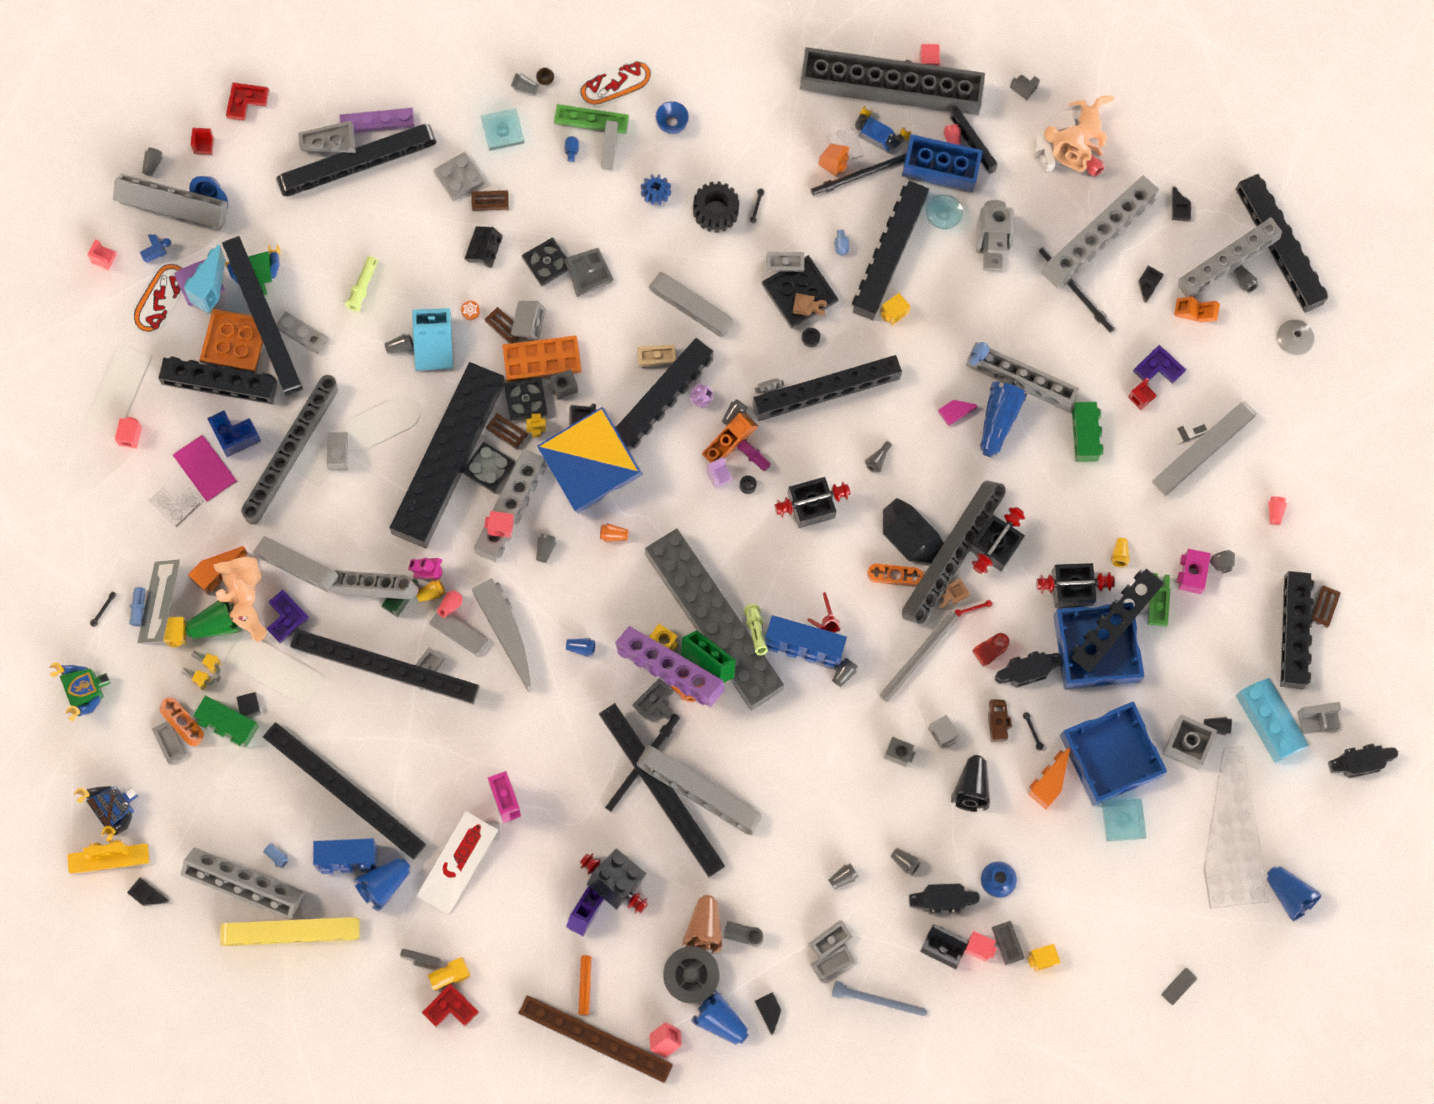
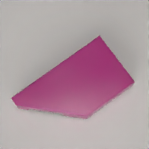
(955, 410)

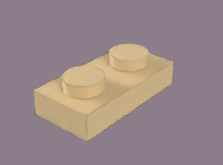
(656, 355)

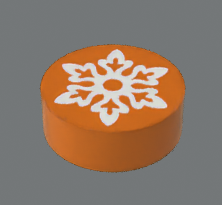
(470, 310)

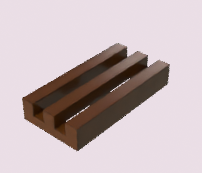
(489, 203)
(492, 316)
(519, 439)
(1320, 620)

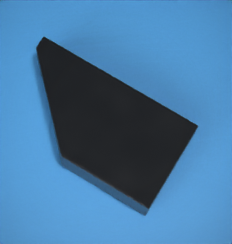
(1180, 206)
(1149, 282)
(146, 894)
(769, 1011)

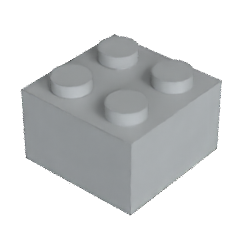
(1189, 742)

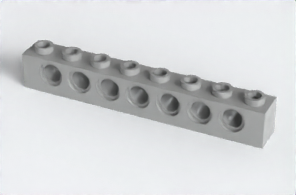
(1141, 188)

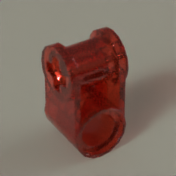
(989, 651)

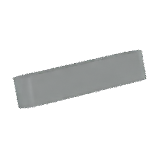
(691, 304)
(295, 563)
(374, 585)

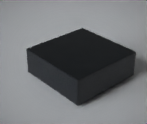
(248, 704)

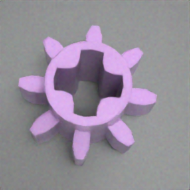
(701, 395)

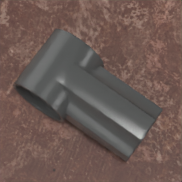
(741, 933)

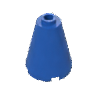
(382, 882)
(1292, 892)
(720, 1019)

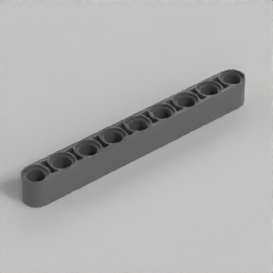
(290, 458)
(953, 552)

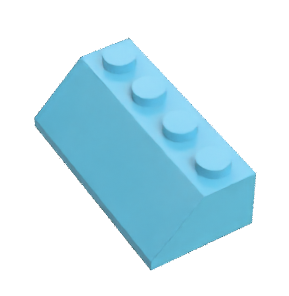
(1271, 719)

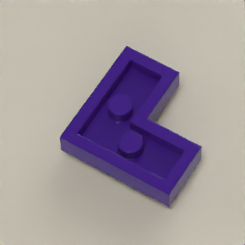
(1159, 361)
(290, 616)

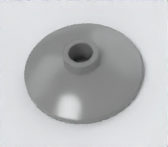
(1291, 343)

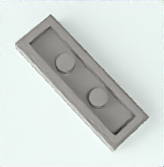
(459, 633)

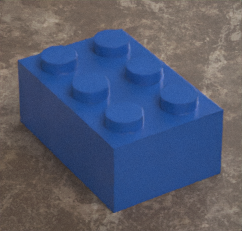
(345, 855)

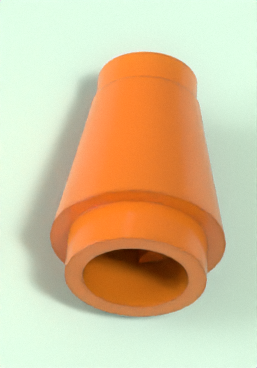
(613, 533)

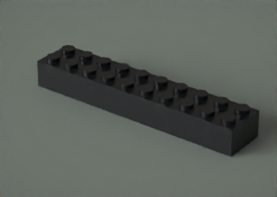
(447, 455)

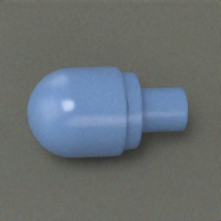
(841, 243)
(979, 353)

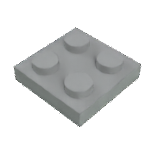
(458, 176)

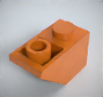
(834, 159)

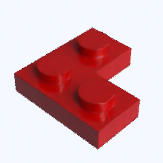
(241, 96)
(448, 1002)

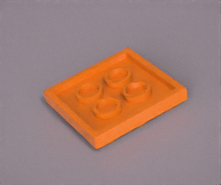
(232, 341)

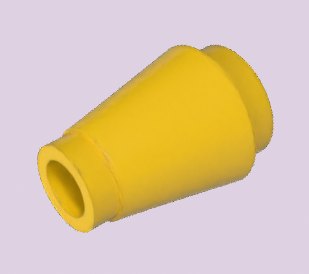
(1120, 554)
(431, 591)

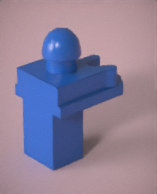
(157, 248)

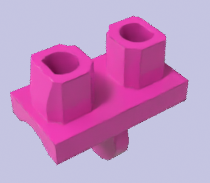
(426, 568)

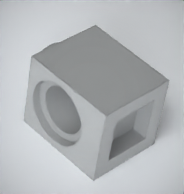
(943, 732)

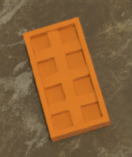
(541, 358)

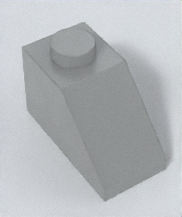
(337, 451)

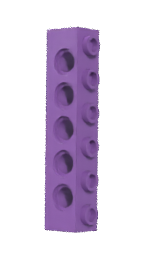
(664, 657)

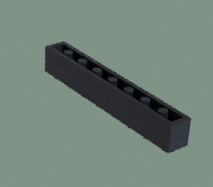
(891, 249)
(1287, 250)
(664, 393)

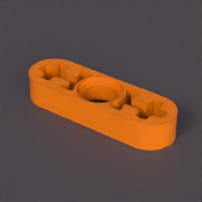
(881, 569)
(182, 730)

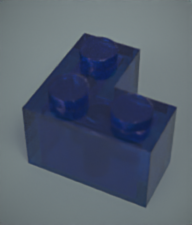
(235, 437)

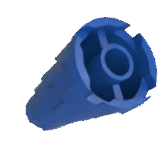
(1001, 412)

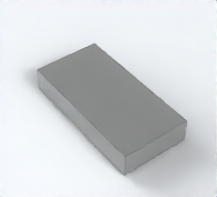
(169, 742)
(832, 963)

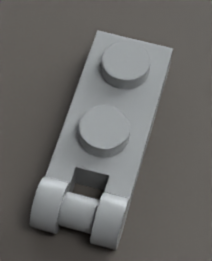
(301, 332)

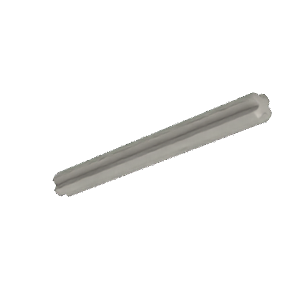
(918, 656)

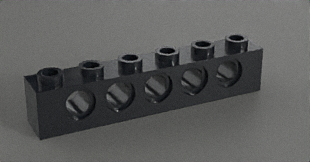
(264, 393)
(1153, 585)
(1289, 676)

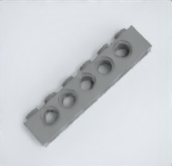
(1230, 258)
(1027, 378)
(526, 461)
(242, 883)

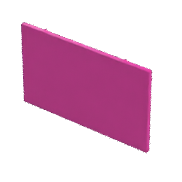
(204, 468)

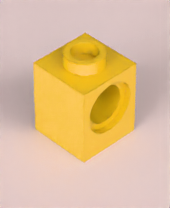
(894, 309)
(660, 631)
(175, 632)
(1043, 958)

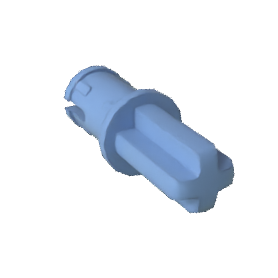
(137, 606)

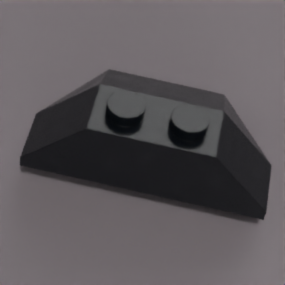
(910, 532)

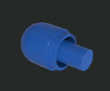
(571, 148)

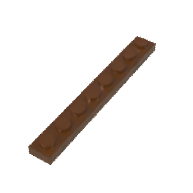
(595, 1039)

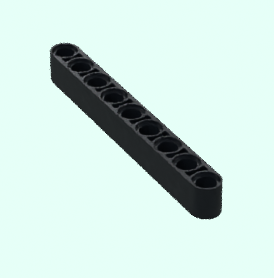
(348, 163)
(262, 315)

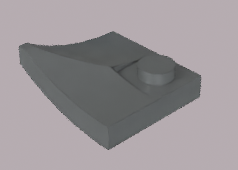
(588, 271)

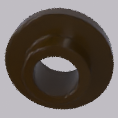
(545, 72)

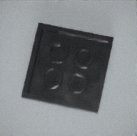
(784, 286)

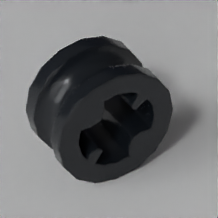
(742, 486)

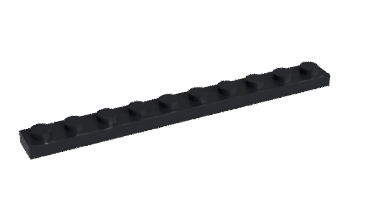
(385, 666)
(344, 791)
(664, 795)

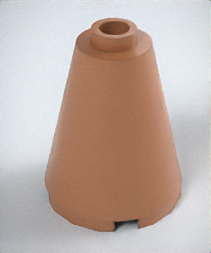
(704, 926)

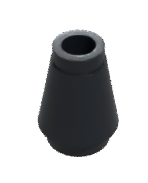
(1221, 724)

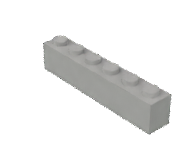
(169, 201)

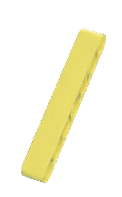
(289, 931)

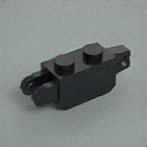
(1028, 669)
(1363, 761)
(943, 898)

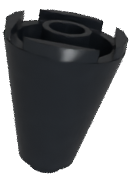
(973, 786)

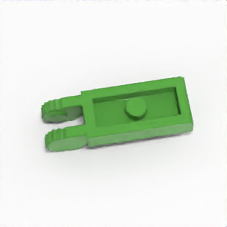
(1159, 605)

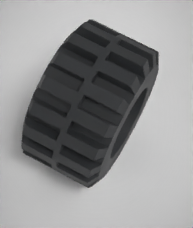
(719, 193)

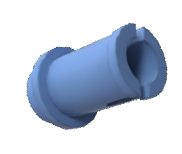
(276, 856)

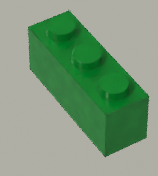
(1086, 431)
(708, 656)
(225, 721)

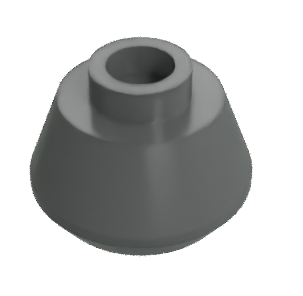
(1223, 561)

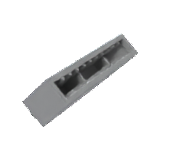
(504, 626)

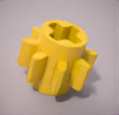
(536, 425)

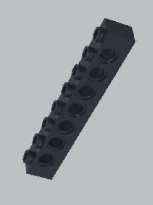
(827, 388)

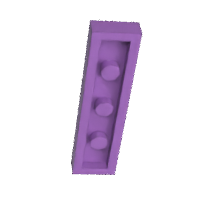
(380, 120)

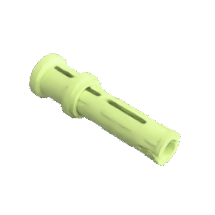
(359, 291)
(755, 623)

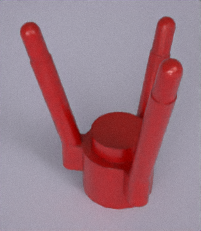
(829, 622)

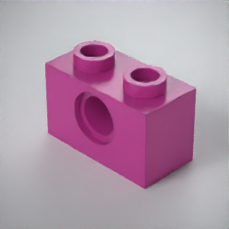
(1200, 562)

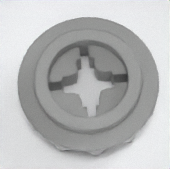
(769, 385)

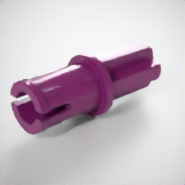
(754, 455)

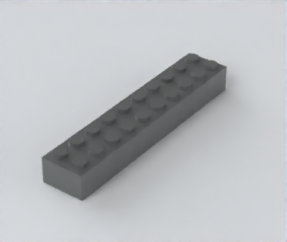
(892, 81)
(713, 616)

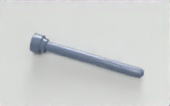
(840, 990)

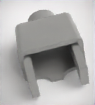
(994, 233)

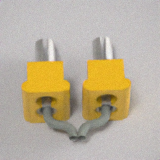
(202, 679)

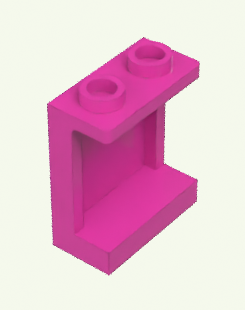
(504, 797)

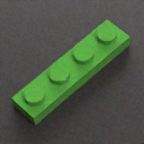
(589, 118)

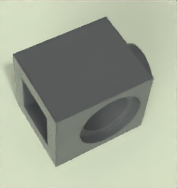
(566, 377)
(893, 757)

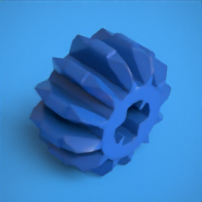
(649, 192)

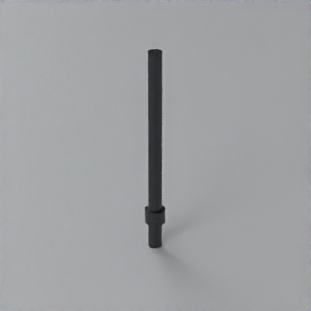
(830, 185)
(1099, 315)
(665, 732)

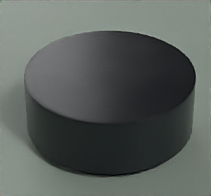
(811, 337)

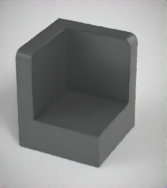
(1024, 86)

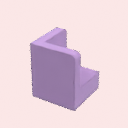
(718, 472)

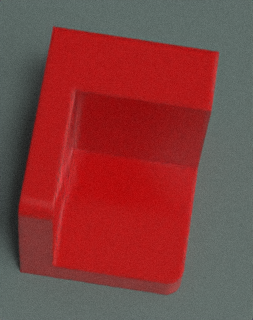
(202, 141)
(1142, 395)

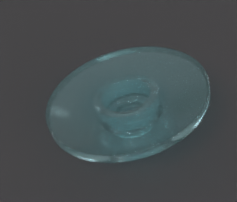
(944, 204)

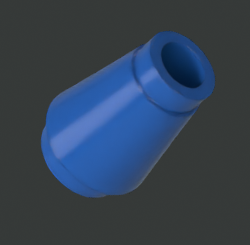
(581, 646)

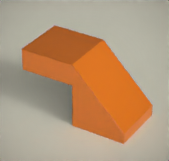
(1192, 309)

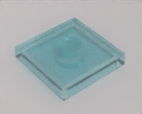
(502, 129)
(1124, 820)

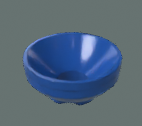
(672, 110)
(994, 888)

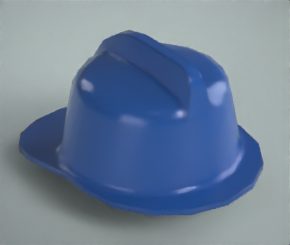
(208, 187)

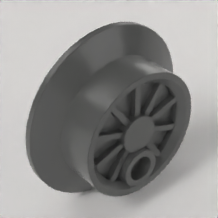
(691, 974)

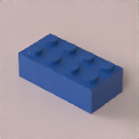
(942, 163)
(805, 641)

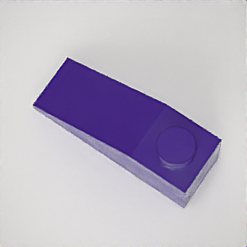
(584, 912)

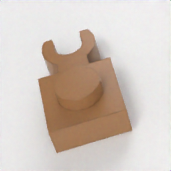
(805, 305)
(954, 592)

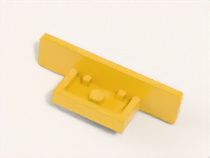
(107, 857)

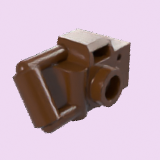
(997, 721)

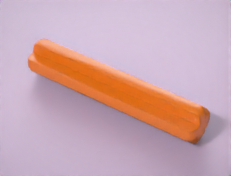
(584, 986)

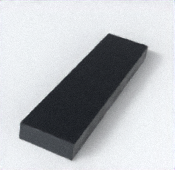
(973, 140)

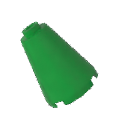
(212, 622)

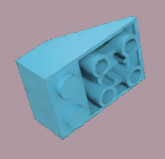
(206, 284)
(432, 339)

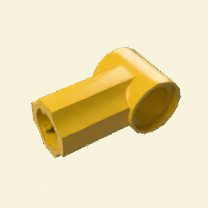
(452, 973)

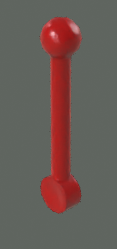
(958, 612)

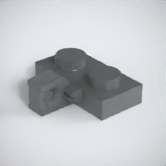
(654, 700)

